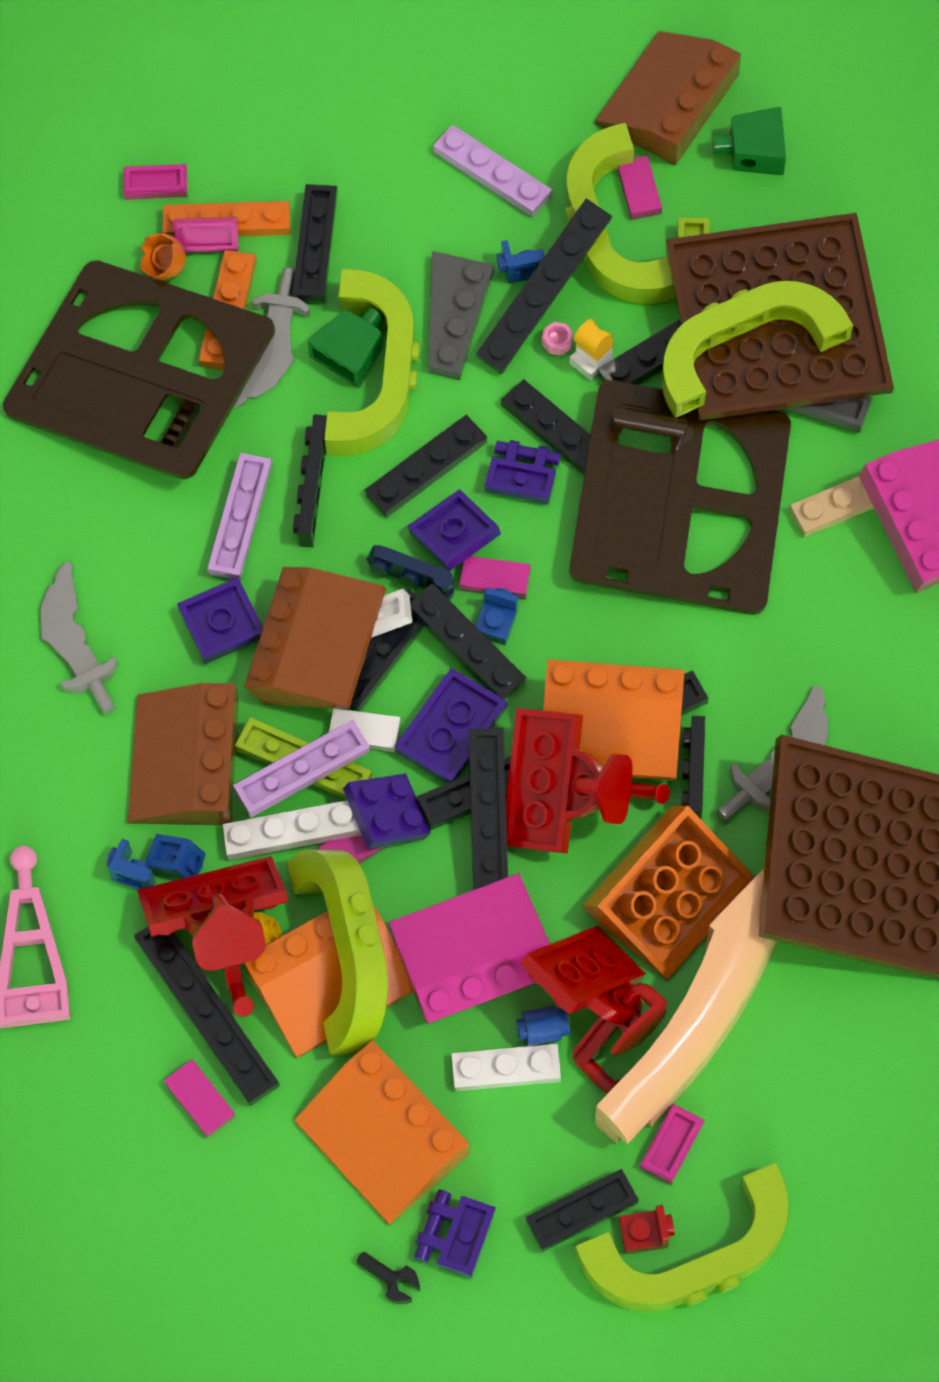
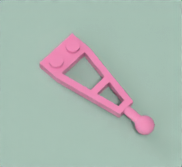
(32, 1003)

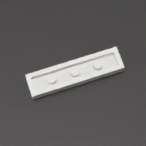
(289, 830)

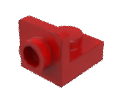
(646, 1230)

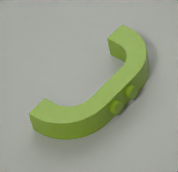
(624, 279)
(743, 312)
(370, 428)
(357, 944)
(693, 1280)

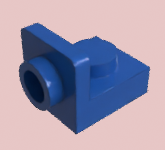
(518, 266)
(498, 614)
(175, 856)
(132, 873)

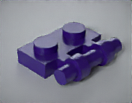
(522, 479)
(465, 1237)

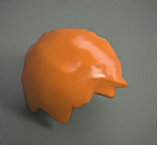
(163, 257)

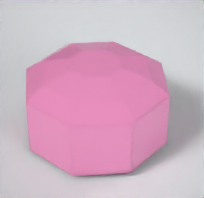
(557, 338)

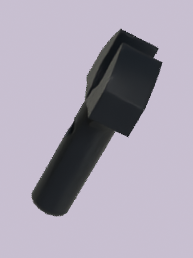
(390, 1277)

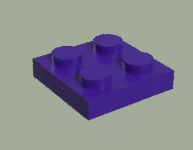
(454, 530)
(221, 620)
(386, 810)

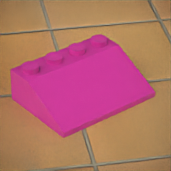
(907, 503)
(469, 947)

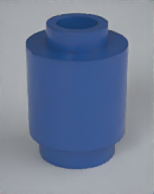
(543, 1025)

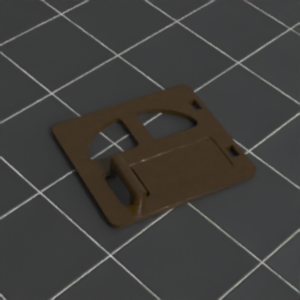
(113, 394)
(642, 501)

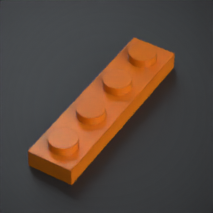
(253, 217)
(232, 288)

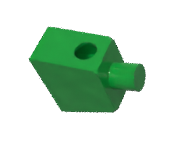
(755, 142)
(349, 345)

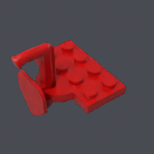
(551, 783)
(220, 915)
(597, 975)

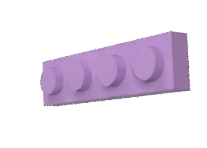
(492, 170)
(240, 516)
(301, 768)

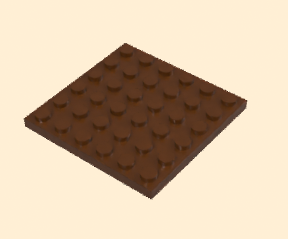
(779, 360)
(852, 857)

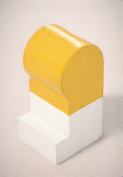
(593, 349)

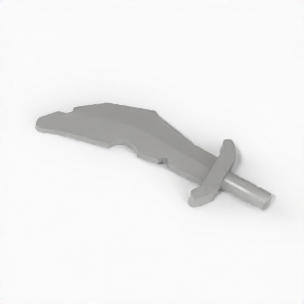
(278, 354)
(69, 640)
(809, 725)

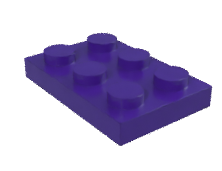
(440, 730)

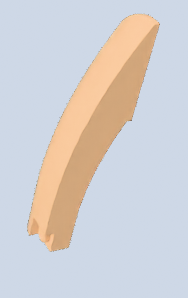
(701, 1023)

